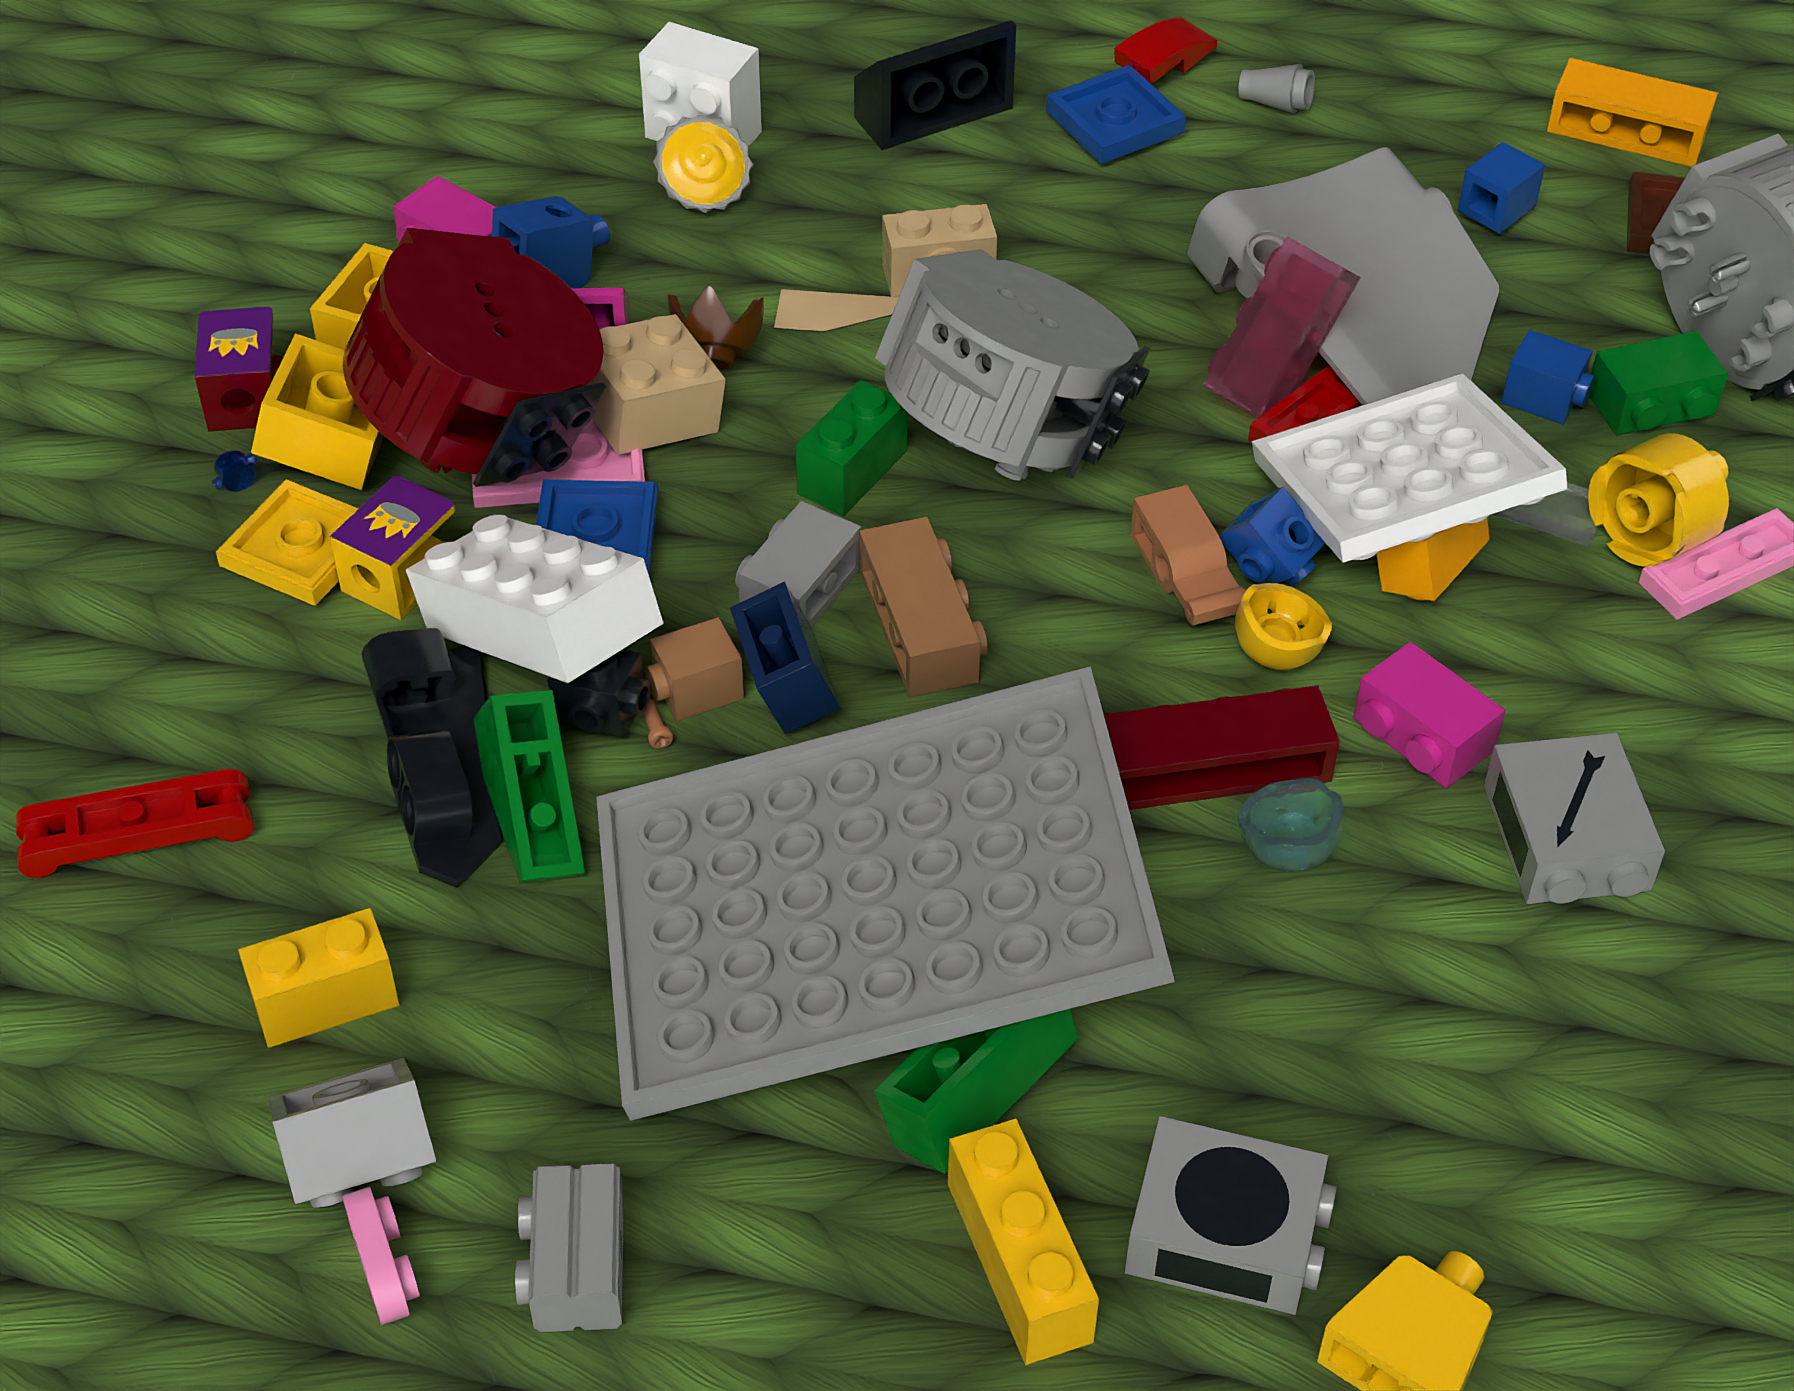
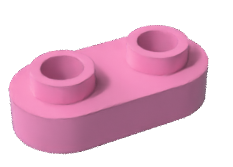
(388, 1279)

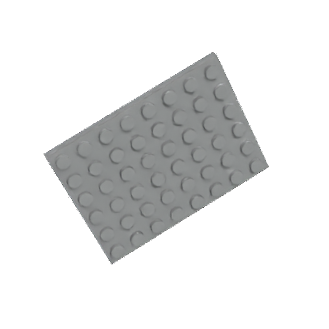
(872, 894)

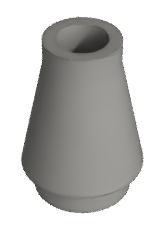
(1280, 87)

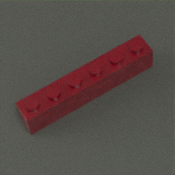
(1222, 746)

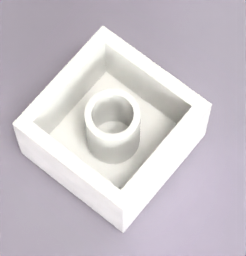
(696, 74)

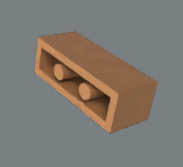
(921, 606)

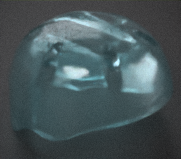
(1292, 839)

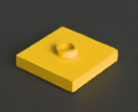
(289, 542)

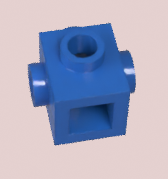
(1273, 540)

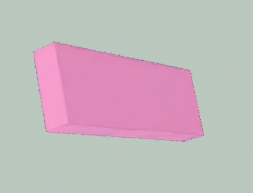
(1722, 564)

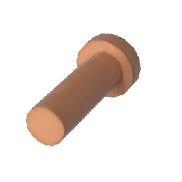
(659, 735)

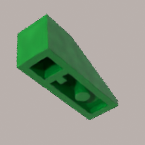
(529, 784)

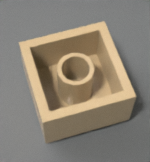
(656, 385)

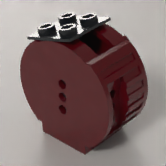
(475, 357)

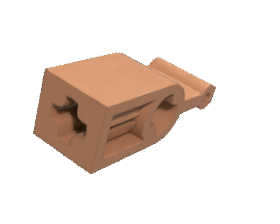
(1185, 553)

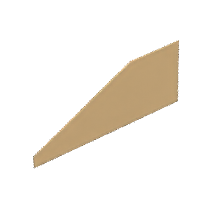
(829, 310)

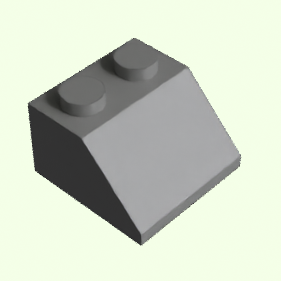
(352, 1133)

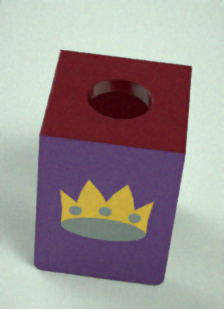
(234, 365)

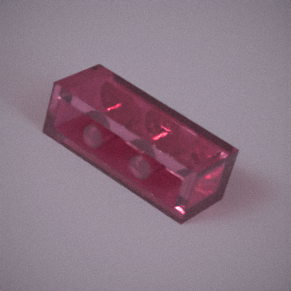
(1280, 328)

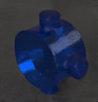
(234, 471)

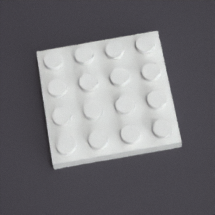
(1408, 467)

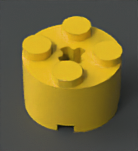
(1660, 498)

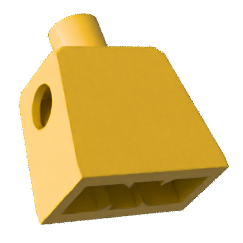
(1410, 1328)

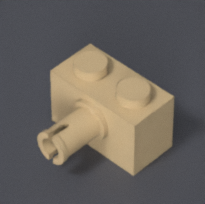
(930, 234)

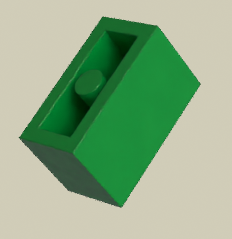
(1657, 383)
(851, 448)

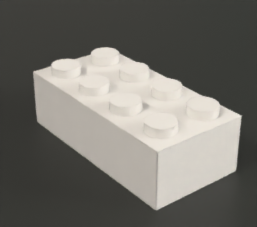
(535, 596)

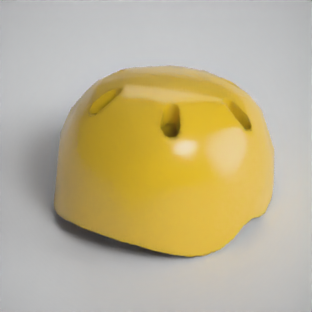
(1275, 637)

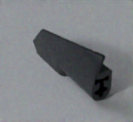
(433, 750)

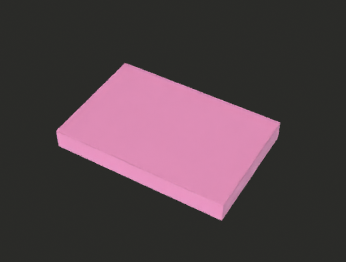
(590, 460)

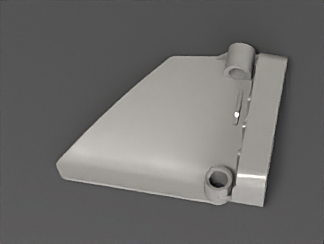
(1421, 280)

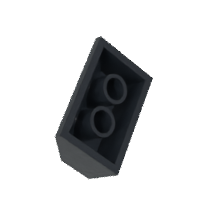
(937, 86)

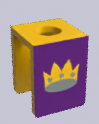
(385, 540)

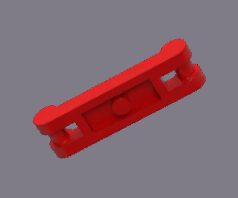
(132, 820)

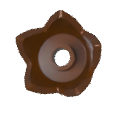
(716, 332)

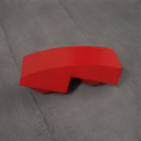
(1164, 46)

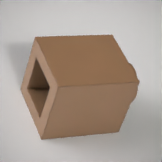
(695, 669)

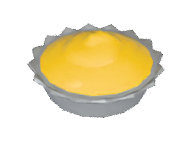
(703, 163)

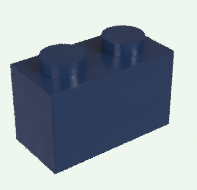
(784, 658)

